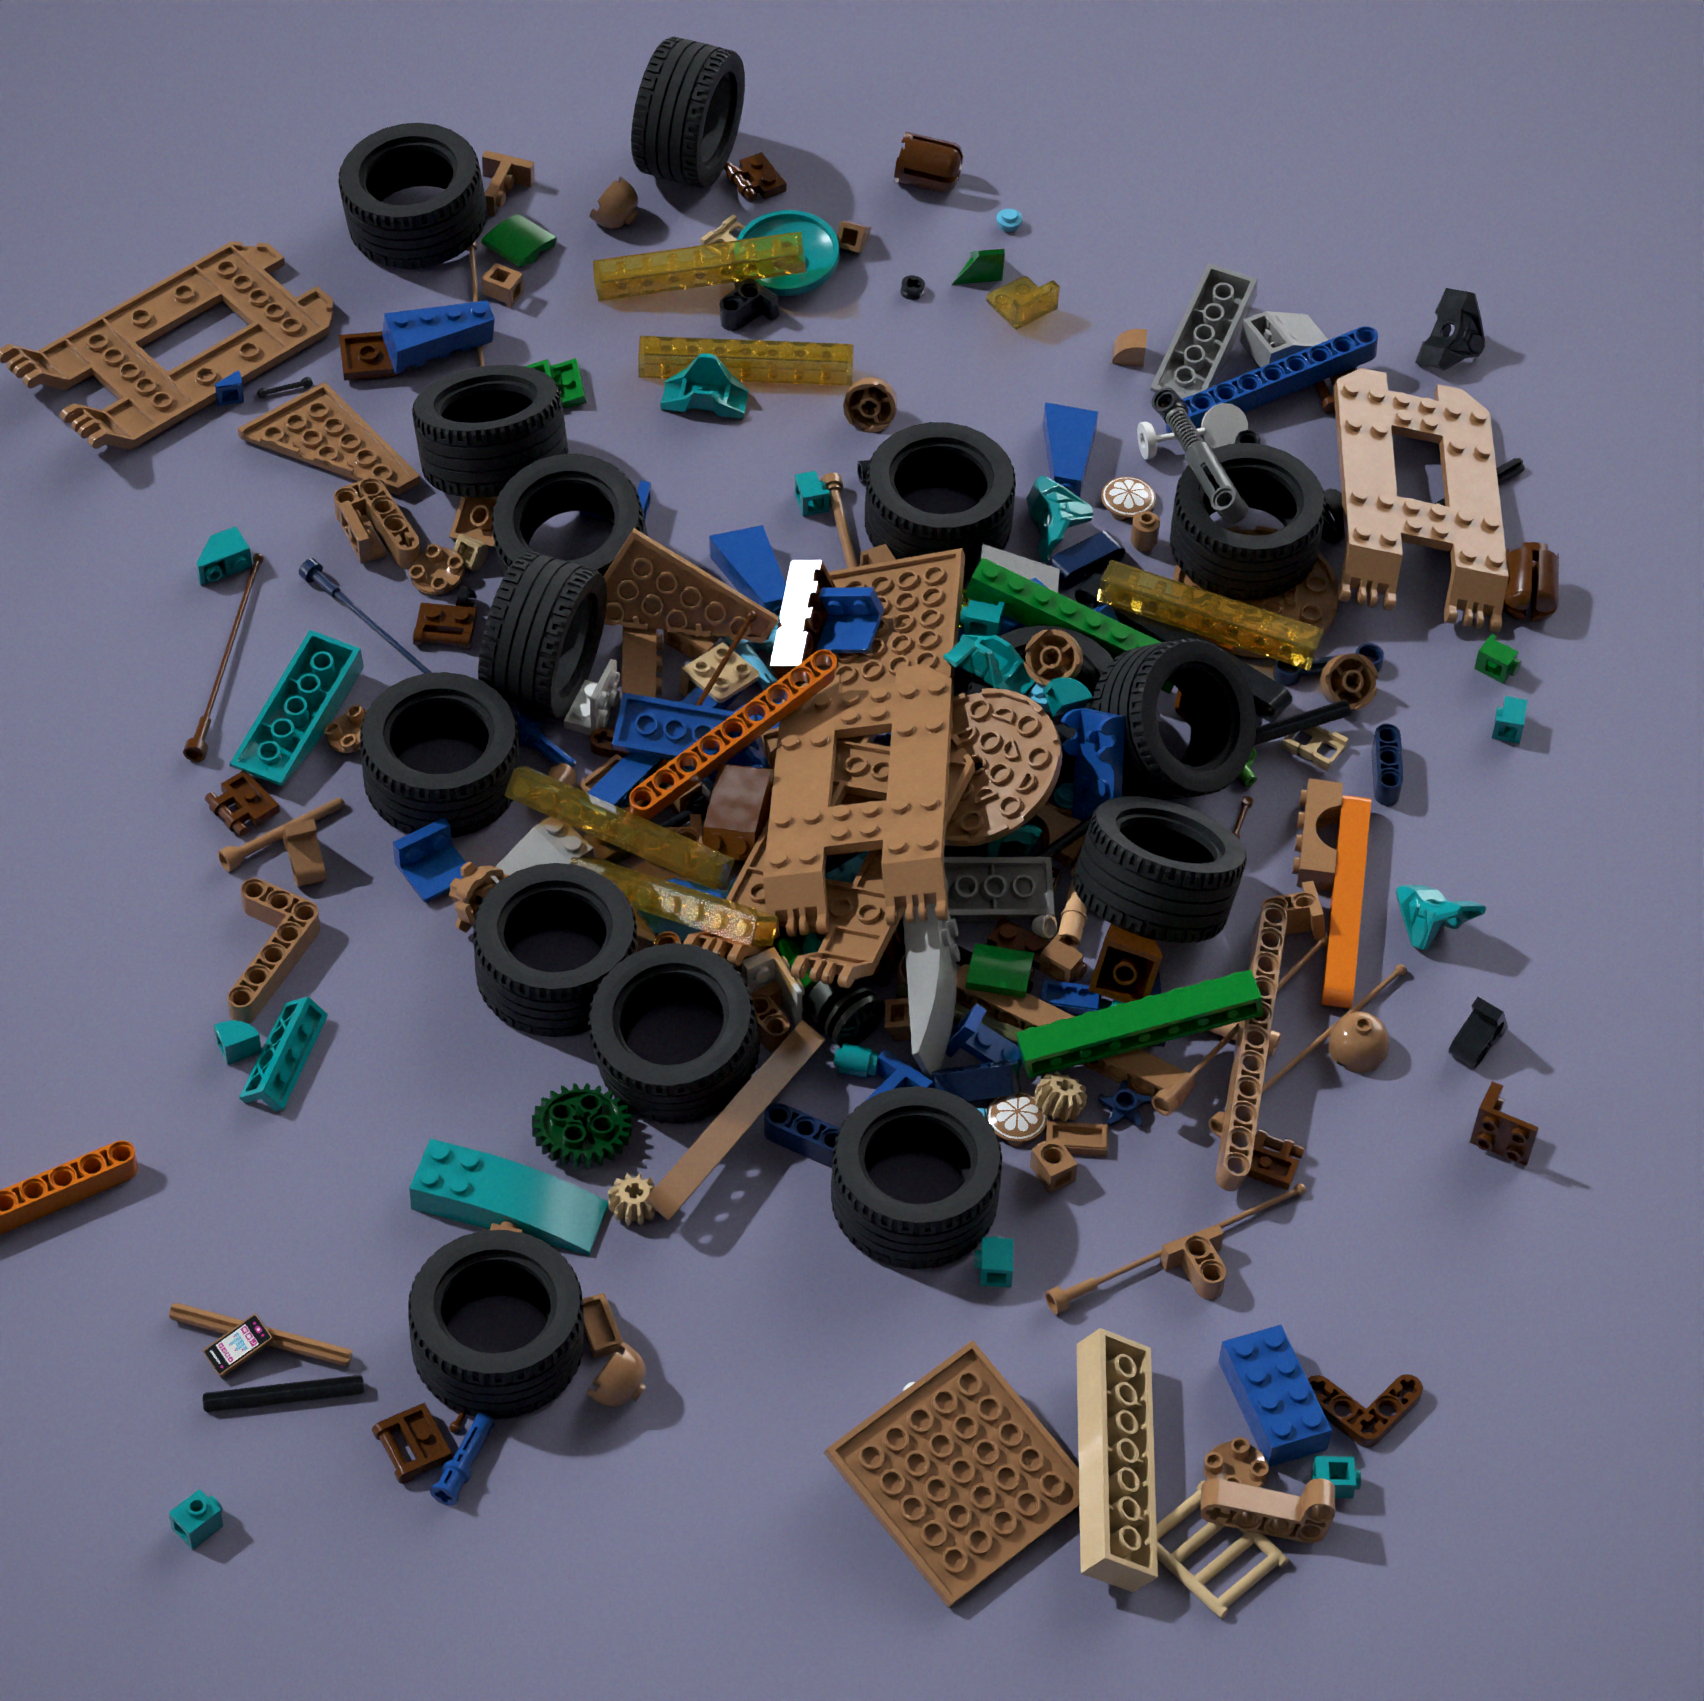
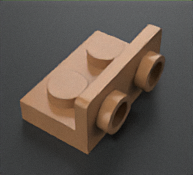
(360, 533)

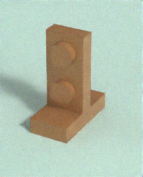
(504, 173)

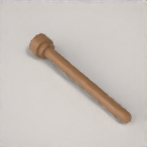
(835, 485)
(231, 857)

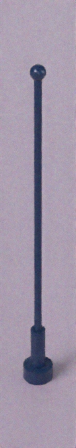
(312, 571)

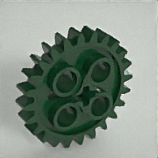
(564, 1136)

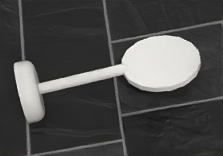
(1218, 429)

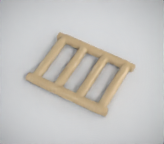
(1197, 1582)

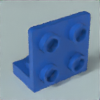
(850, 620)
(429, 859)

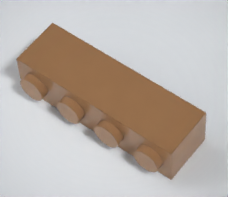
(641, 662)

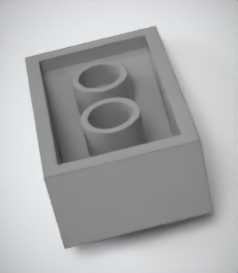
(545, 844)

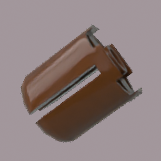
(929, 163)
(1532, 581)

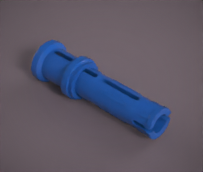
(457, 1471)

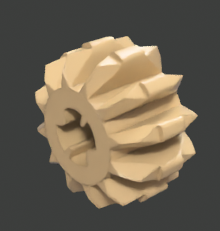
(1060, 1096)
(629, 1197)

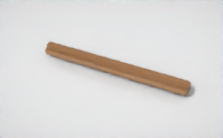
(283, 1340)

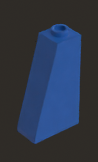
(1069, 443)
(750, 565)

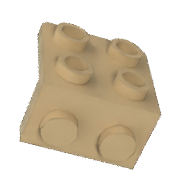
(733, 678)

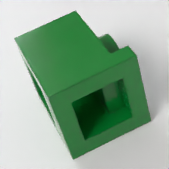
(1497, 660)

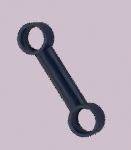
(1290, 679)

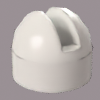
(1044, 926)

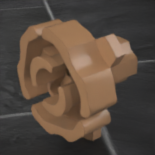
(471, 890)

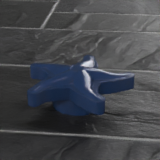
(1124, 1105)

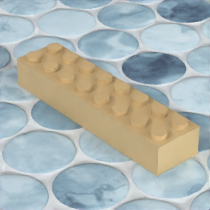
(1116, 1461)

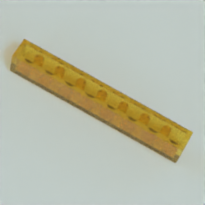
(699, 266)
(751, 359)
(1210, 614)
(619, 827)
(687, 904)

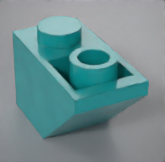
(223, 556)

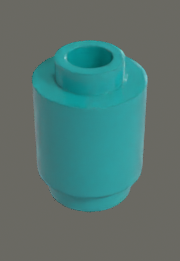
(856, 1060)

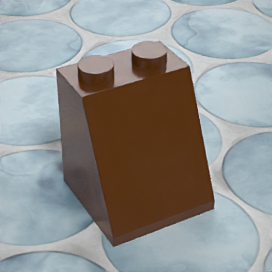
(1126, 966)

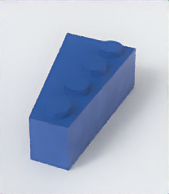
(435, 332)

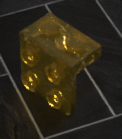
(1024, 301)

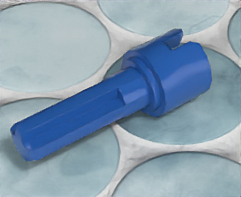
(530, 734)

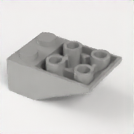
(1278, 335)

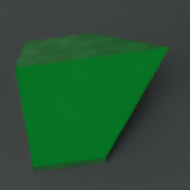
(982, 267)

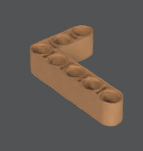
(296, 929)

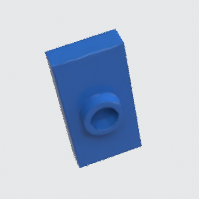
(1069, 996)

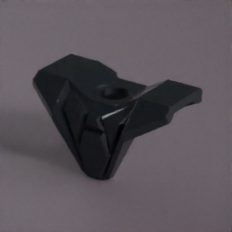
(1467, 340)

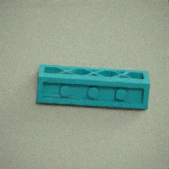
(284, 1053)

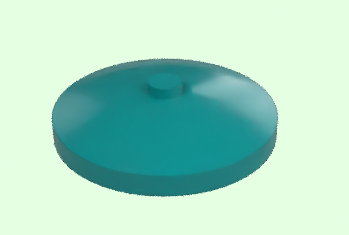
(819, 244)

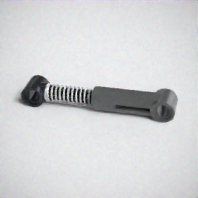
(1200, 457)

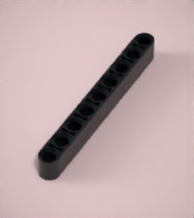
(1268, 695)

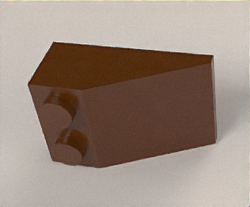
(738, 809)

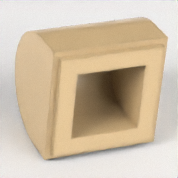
(472, 551)

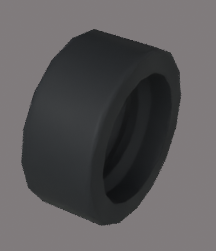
(1333, 529)

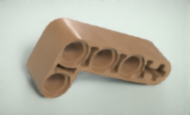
(387, 519)
(1269, 1511)

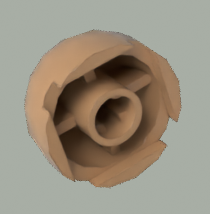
(616, 205)
(870, 404)
(1053, 656)
(1350, 679)
(1359, 1042)
(620, 1378)

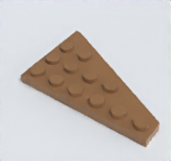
(330, 435)
(664, 591)

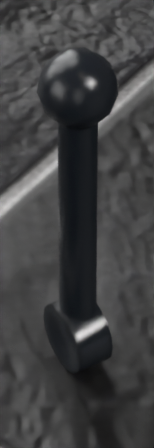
(305, 382)

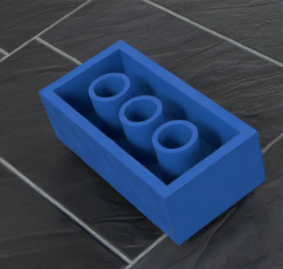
(1274, 1395)

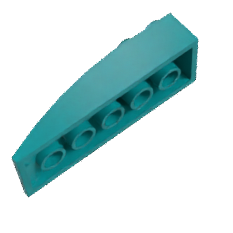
(299, 708)
(492, 1189)

